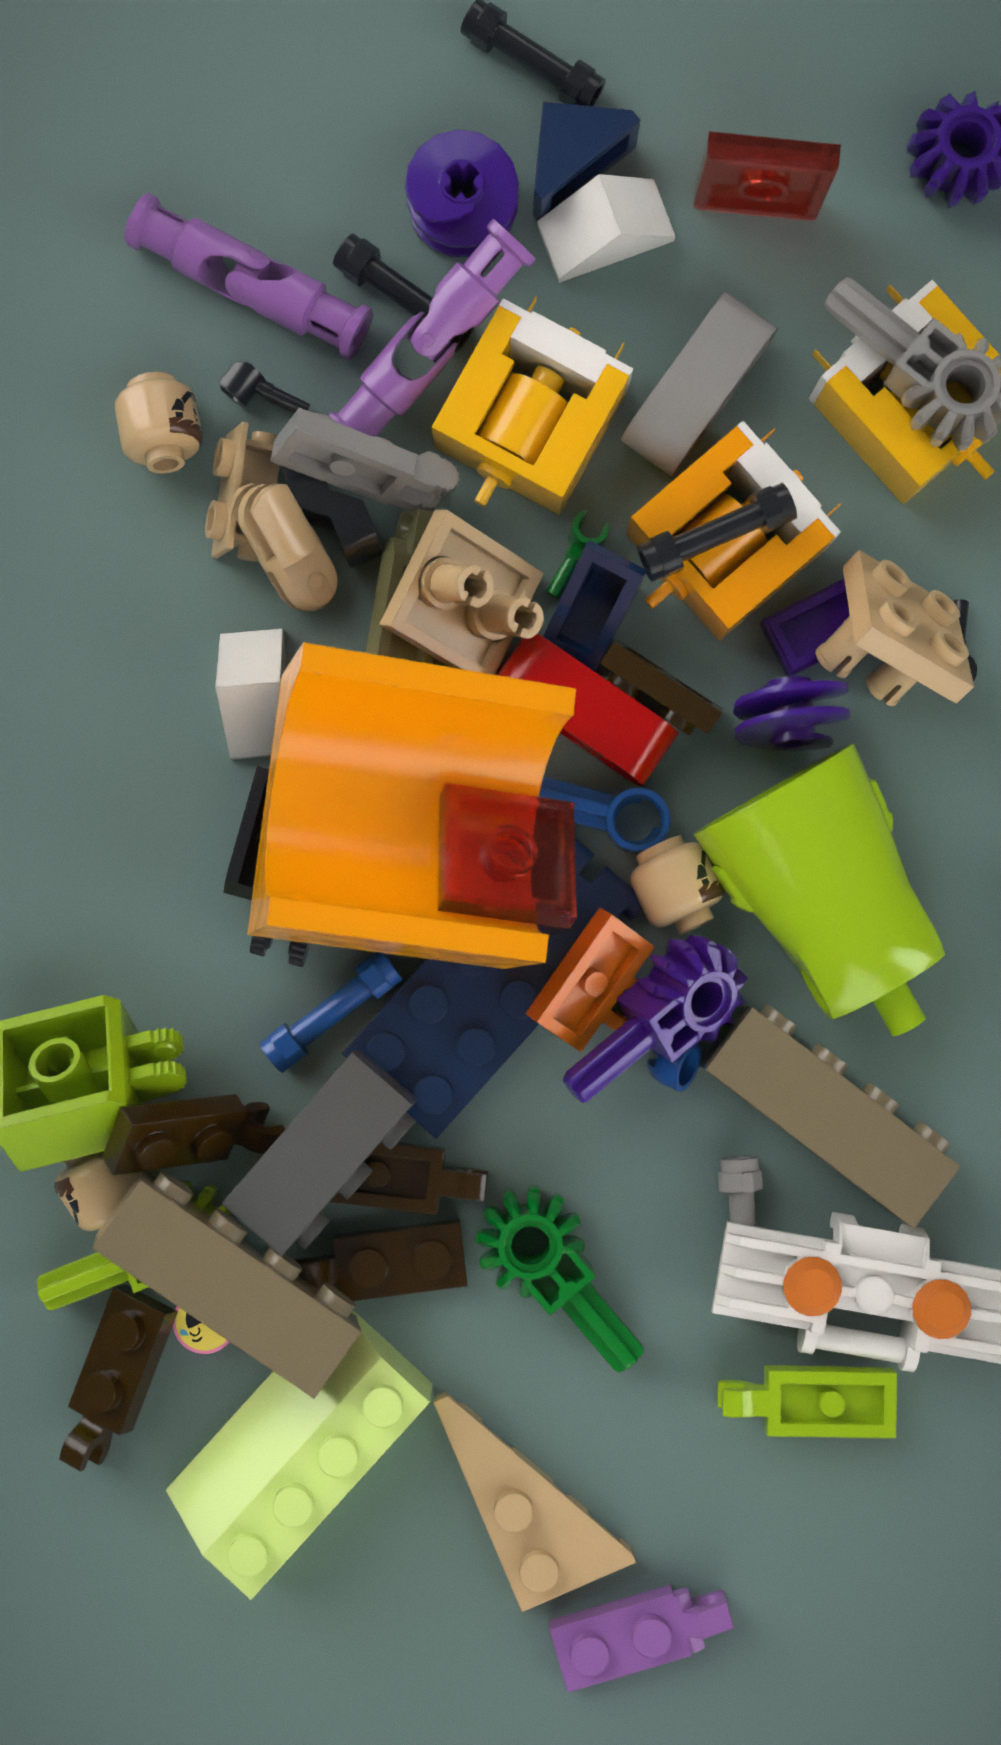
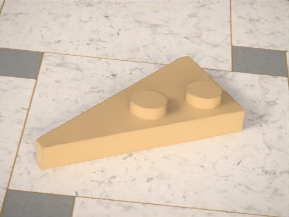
(536, 1528)

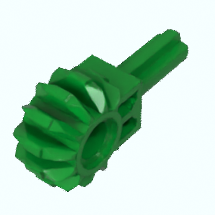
(557, 1273)

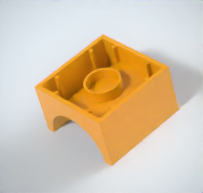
(358, 794)

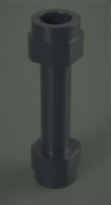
(488, 28)
(361, 263)
(767, 510)

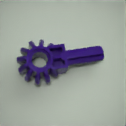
(938, 162)
(667, 1011)

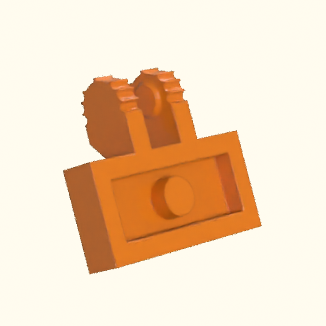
(591, 980)

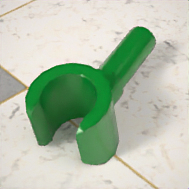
(577, 544)

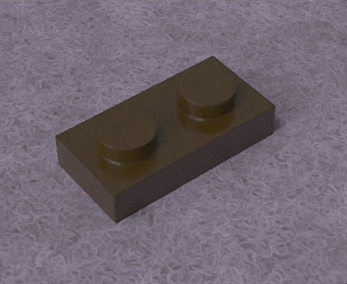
(682, 704)

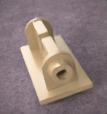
(238, 464)

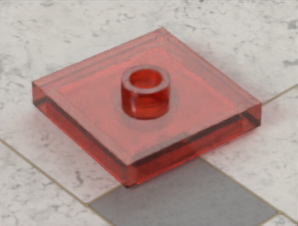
(765, 176)
(506, 856)

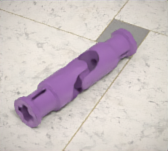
(256, 280)
(459, 303)

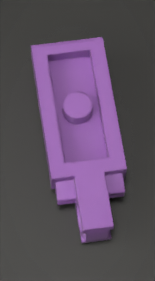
(635, 1634)

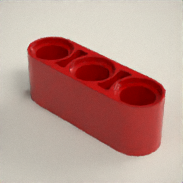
(604, 717)

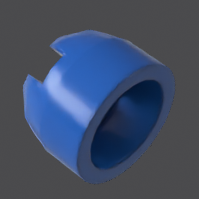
(676, 1074)

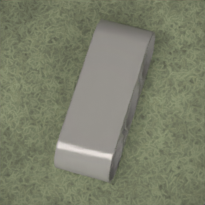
(699, 384)

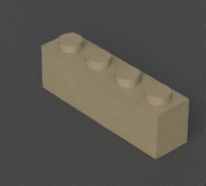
(831, 1115)
(228, 1282)

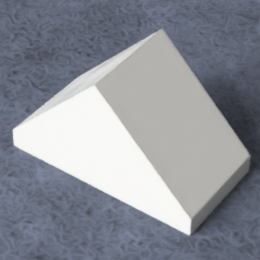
(604, 224)
(249, 689)

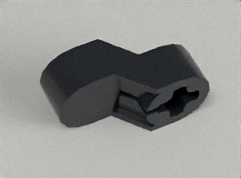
(336, 513)

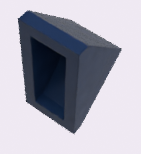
(576, 147)
(594, 604)

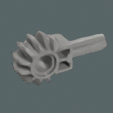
(925, 365)

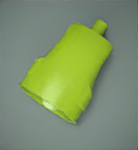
(829, 887)

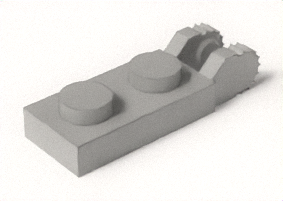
(363, 463)

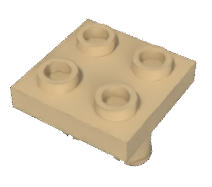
(464, 597)
(902, 626)

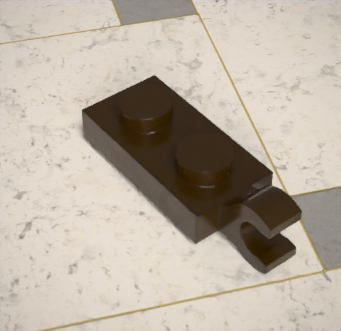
(186, 1133)
(414, 1179)
(391, 1261)
(116, 1373)

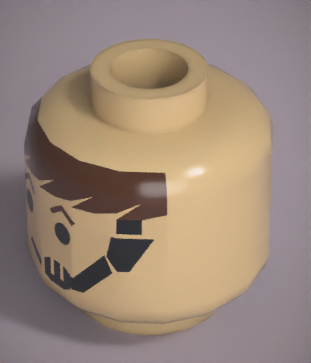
(158, 422)
(676, 885)
(91, 1190)

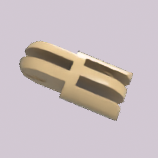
(286, 545)

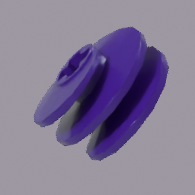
(465, 163)
(784, 715)

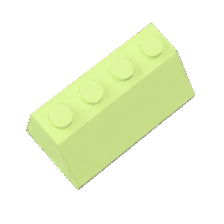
(294, 1459)

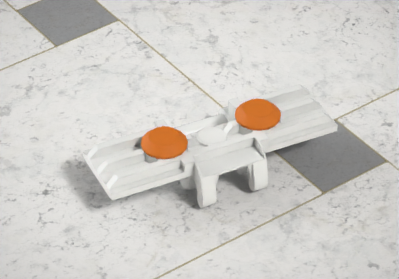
(863, 1270)

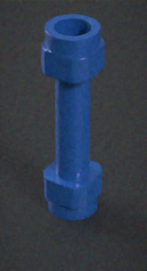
(289, 1044)

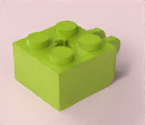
(72, 1072)

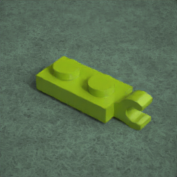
(816, 1401)

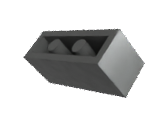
(322, 1154)

